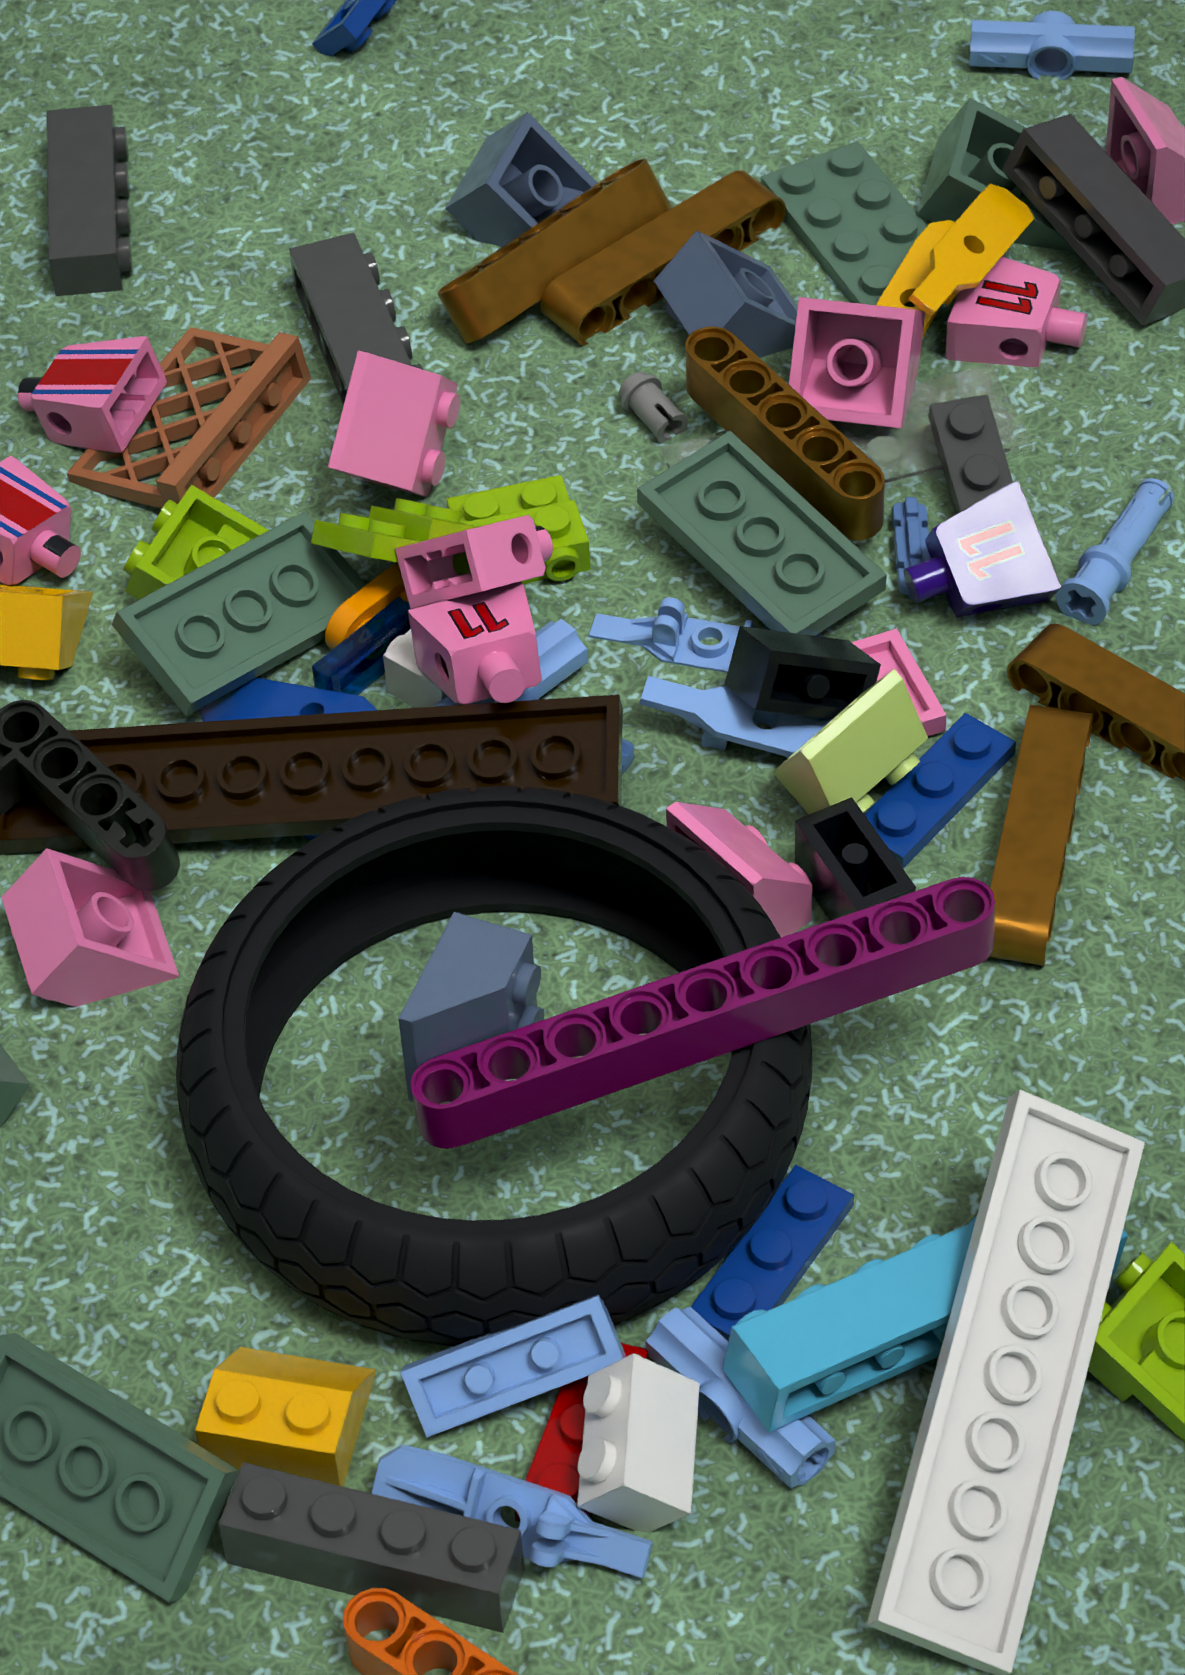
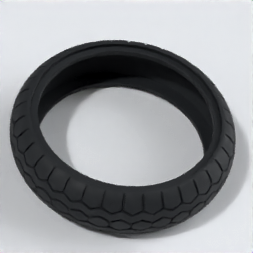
(416, 866)

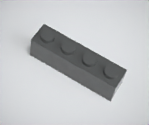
(86, 201)
(1102, 216)
(346, 306)
(370, 1541)

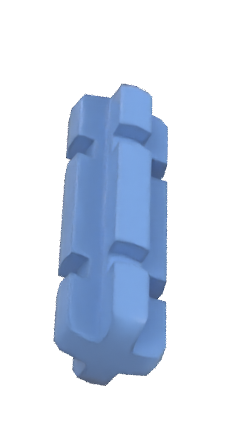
(909, 534)

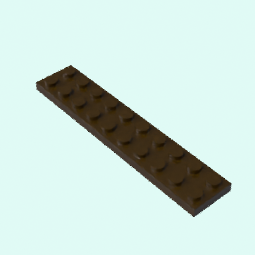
(330, 767)

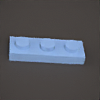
(511, 1365)

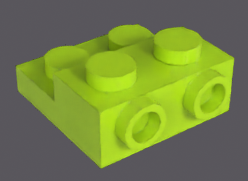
(548, 506)
(391, 529)
(186, 539)
(1143, 1337)

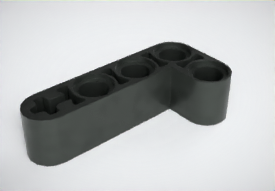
(38, 756)

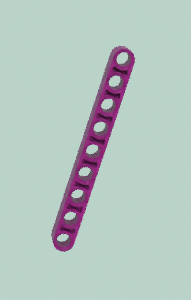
(747, 1001)

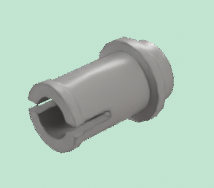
(644, 397)

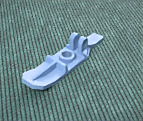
(673, 636)
(730, 718)
(549, 1520)

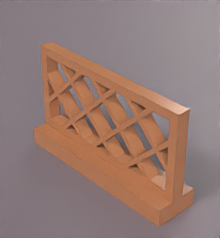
(221, 435)

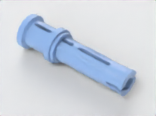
(1107, 566)

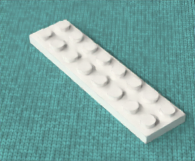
(1007, 1386)

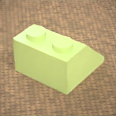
(857, 749)

